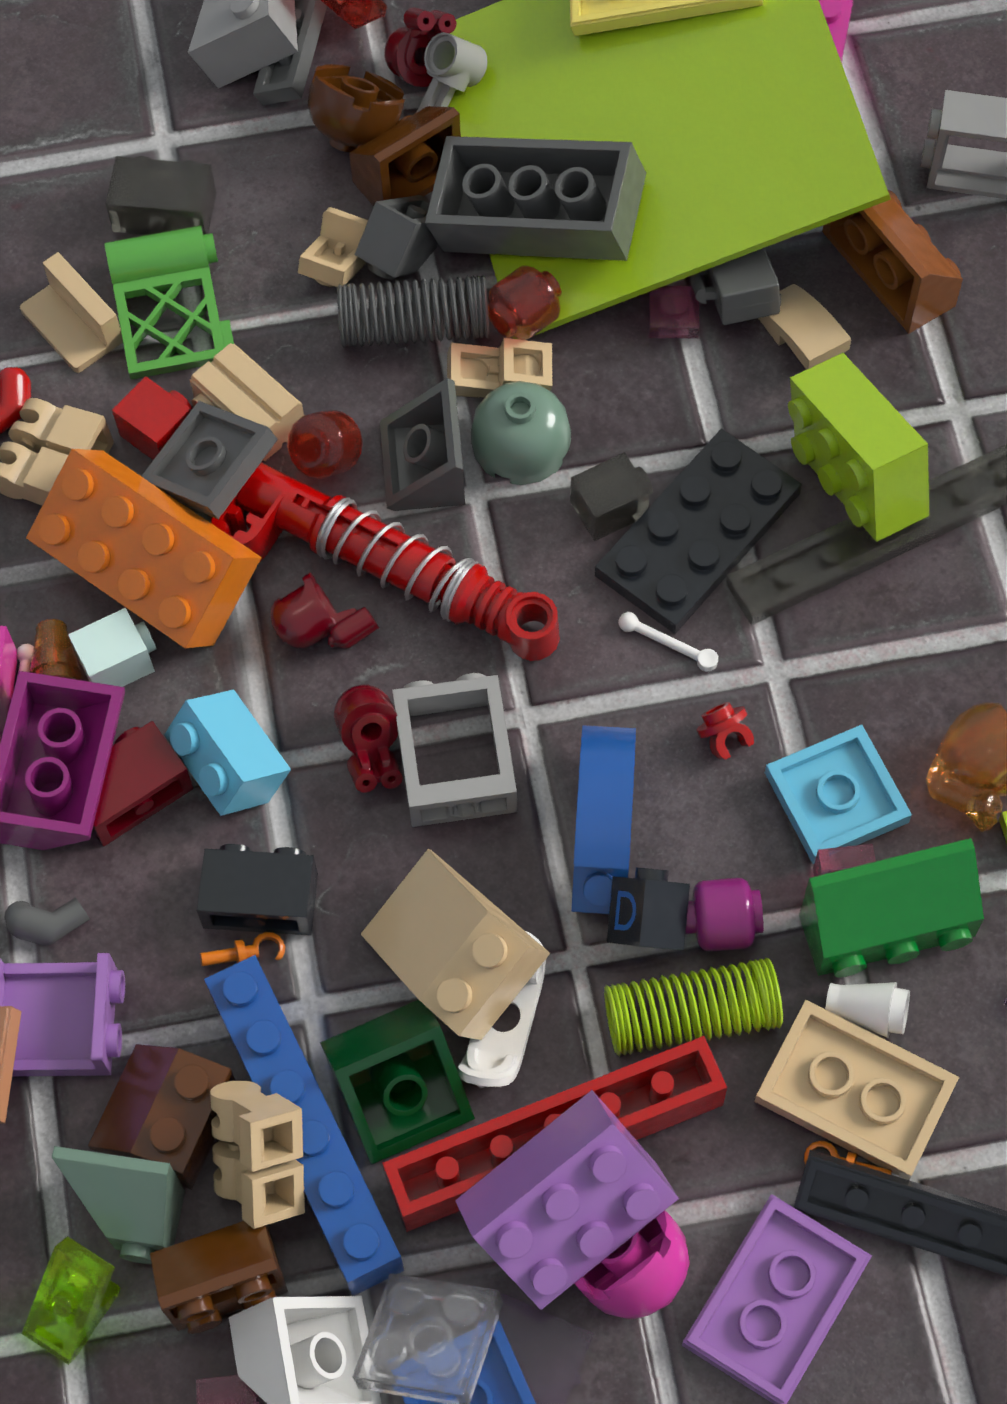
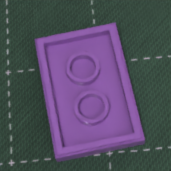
(776, 1301)

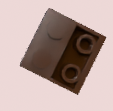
(216, 1275)

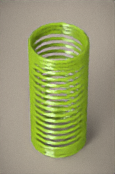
(762, 995)

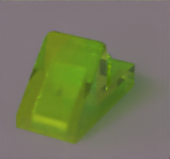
(70, 1300)

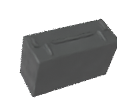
(740, 288)

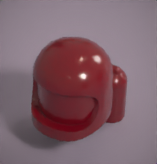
(407, 44)
(309, 617)
(368, 730)

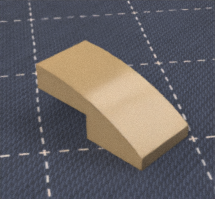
(806, 328)
(483, 369)

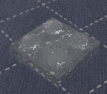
(428, 1339)

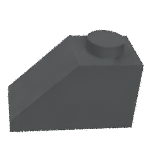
(396, 237)

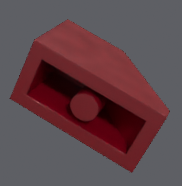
(138, 781)

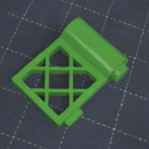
(159, 265)

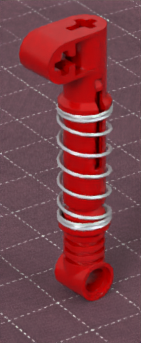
(342, 532)

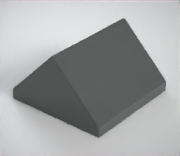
(424, 452)

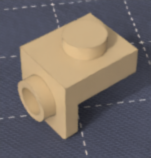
(331, 255)

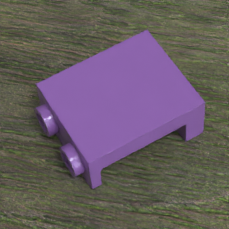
(65, 1016)

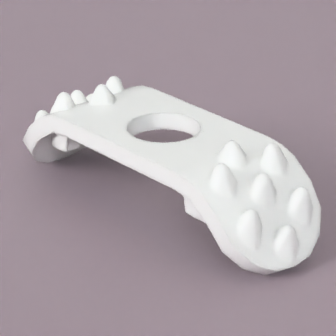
(499, 1054)

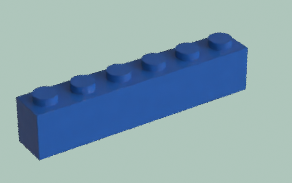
(331, 1176)

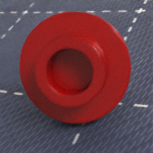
(719, 723)

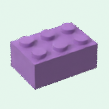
(565, 1200)

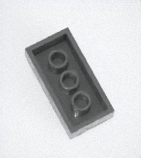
(536, 197)

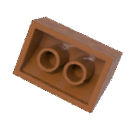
(897, 262)

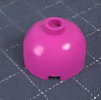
(641, 1272)

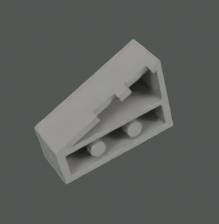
(242, 37)

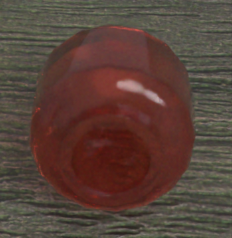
(524, 302)
(324, 443)

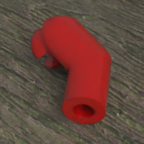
(14, 391)

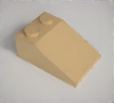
(453, 947)

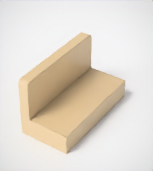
(72, 316)

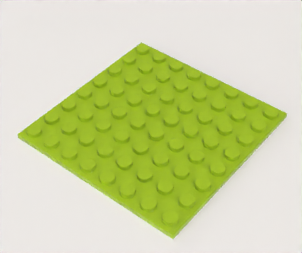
(728, 111)

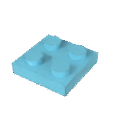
(838, 792)

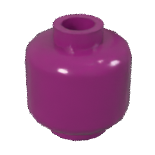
(725, 914)

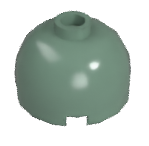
(520, 433)

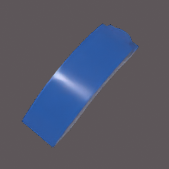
(602, 815)

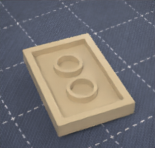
(856, 1089)

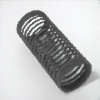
(438, 312)

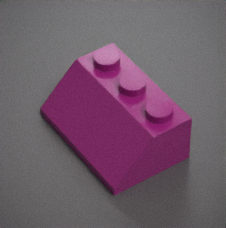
(55, 759)

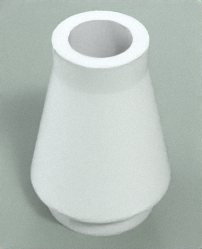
(871, 1006)

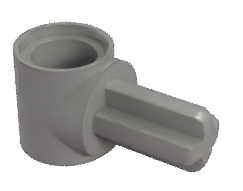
(453, 66)

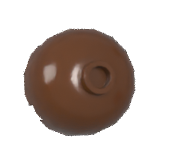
(352, 108)

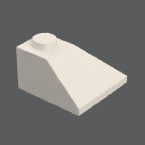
(302, 1349)

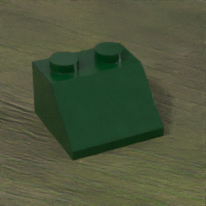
(398, 1080)

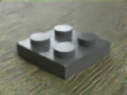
(210, 458)

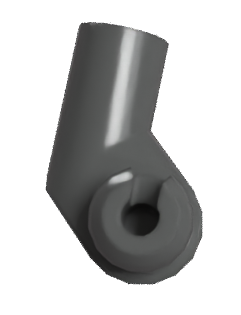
(41, 925)

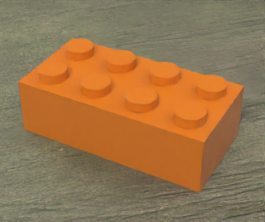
(143, 548)

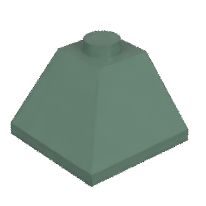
(128, 1198)

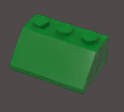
(893, 909)

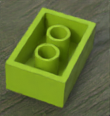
(859, 447)

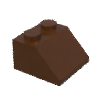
(405, 156)
(162, 1110)

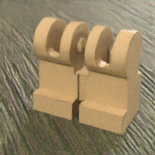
(43, 446)
(258, 1152)

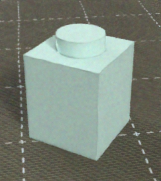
(114, 649)

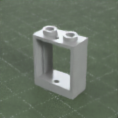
(961, 167)
(463, 797)

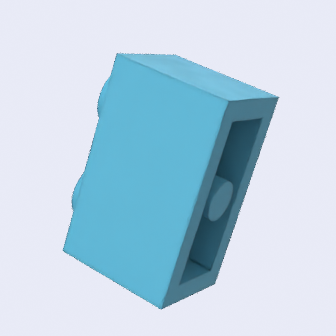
(227, 752)

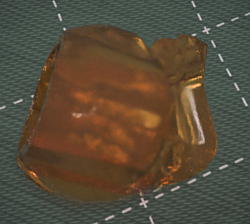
(972, 764)

